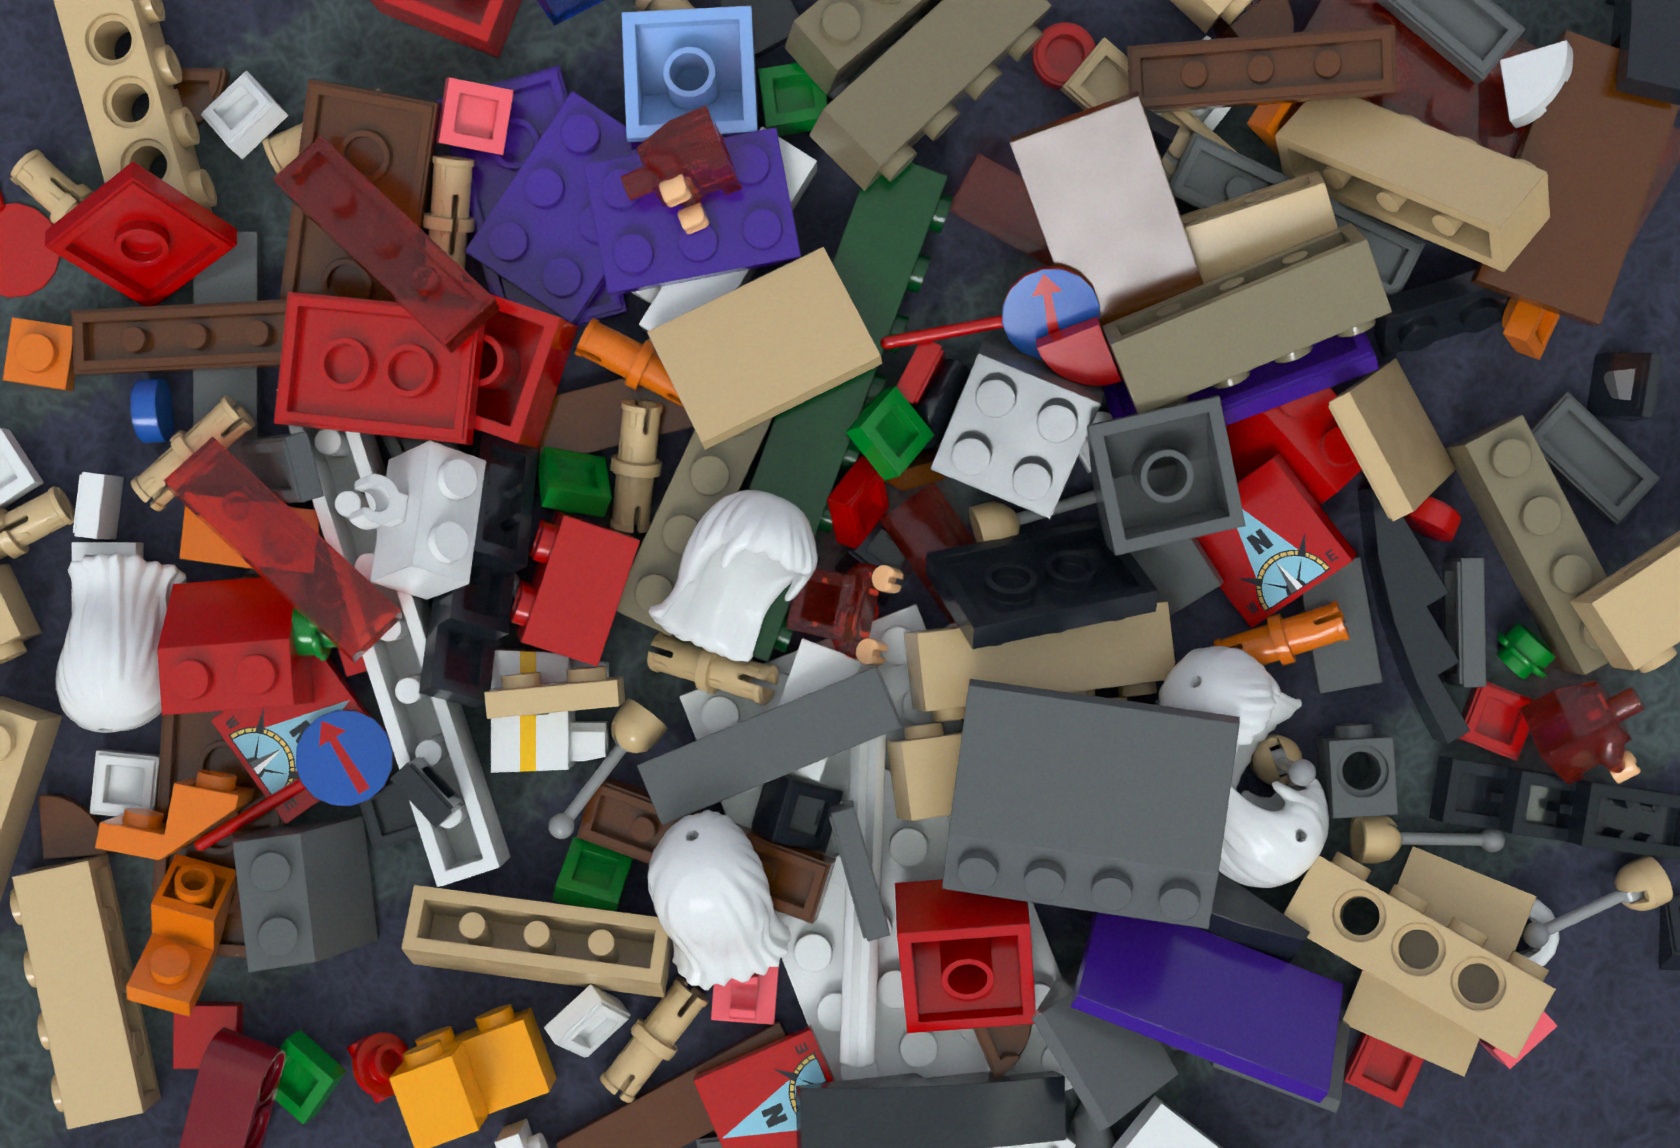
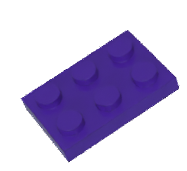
(544, 222)
(649, 249)

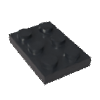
(1038, 584)

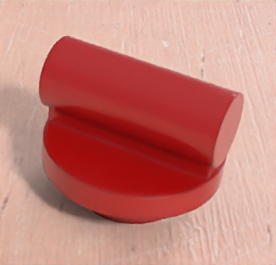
(375, 1061)

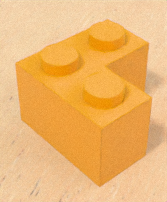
(461, 1078)

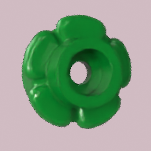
(309, 639)
(1524, 652)

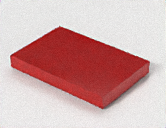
(374, 372)

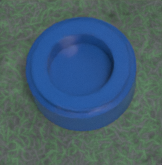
(152, 410)

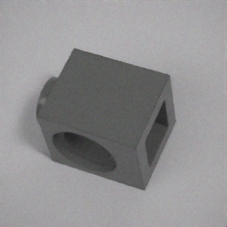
(1377, 791)

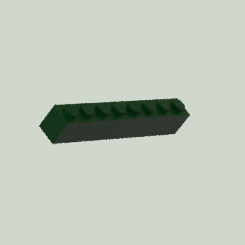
(876, 265)

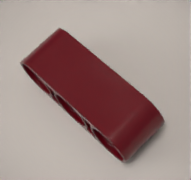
(233, 1093)

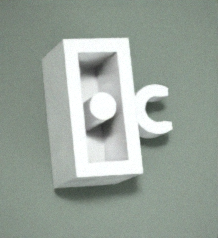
(424, 519)

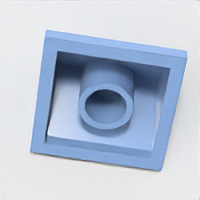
(687, 62)

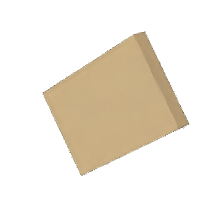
(764, 348)
(1392, 439)
(1475, 900)

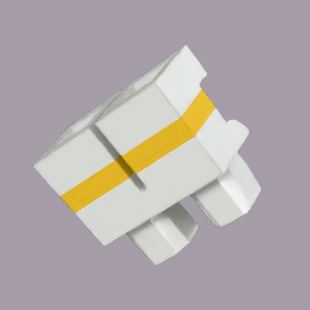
(543, 739)

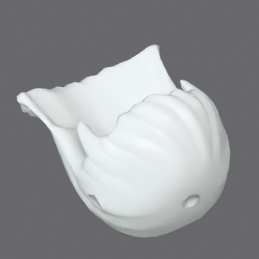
(735, 570)
(110, 650)
(1234, 685)
(1274, 836)
(715, 902)

